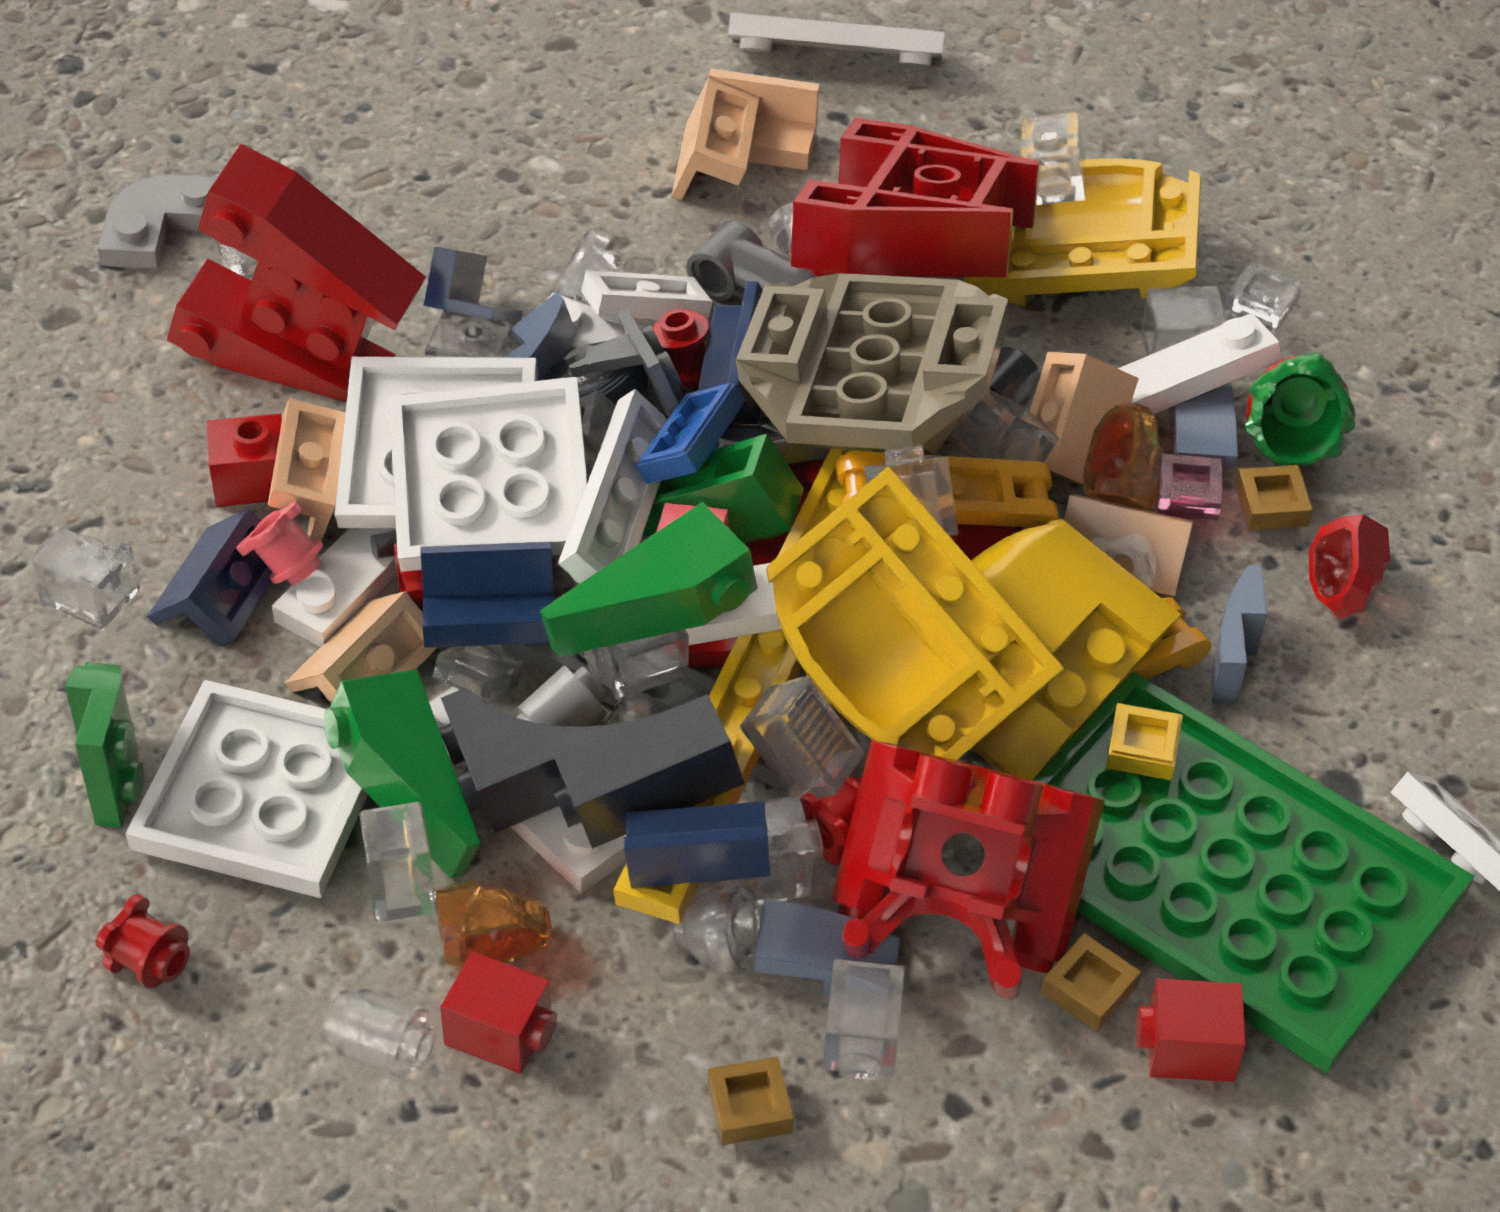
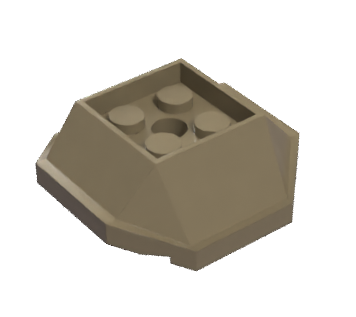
(871, 359)

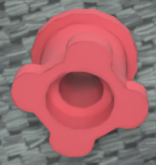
(283, 546)

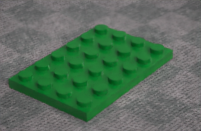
(1254, 877)

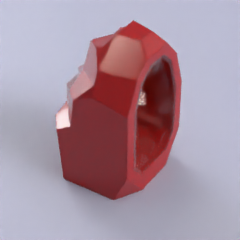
(1348, 563)

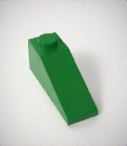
(746, 480)
(658, 587)
(400, 758)

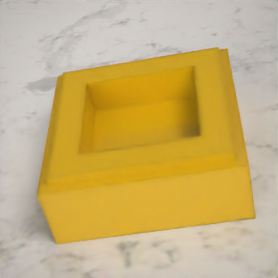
(1144, 741)

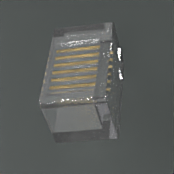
(802, 739)
(398, 861)

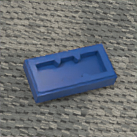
(691, 433)

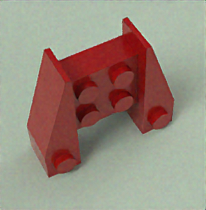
(913, 206)
(313, 284)

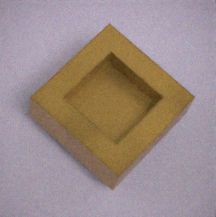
(1273, 497)
(1090, 982)
(750, 1100)

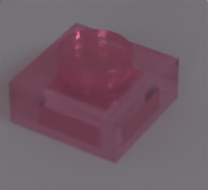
(1190, 486)

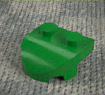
(105, 740)

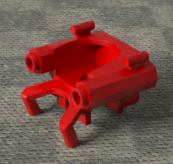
(1031, 872)

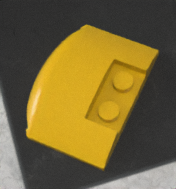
(1124, 235)
(1090, 620)
(904, 625)

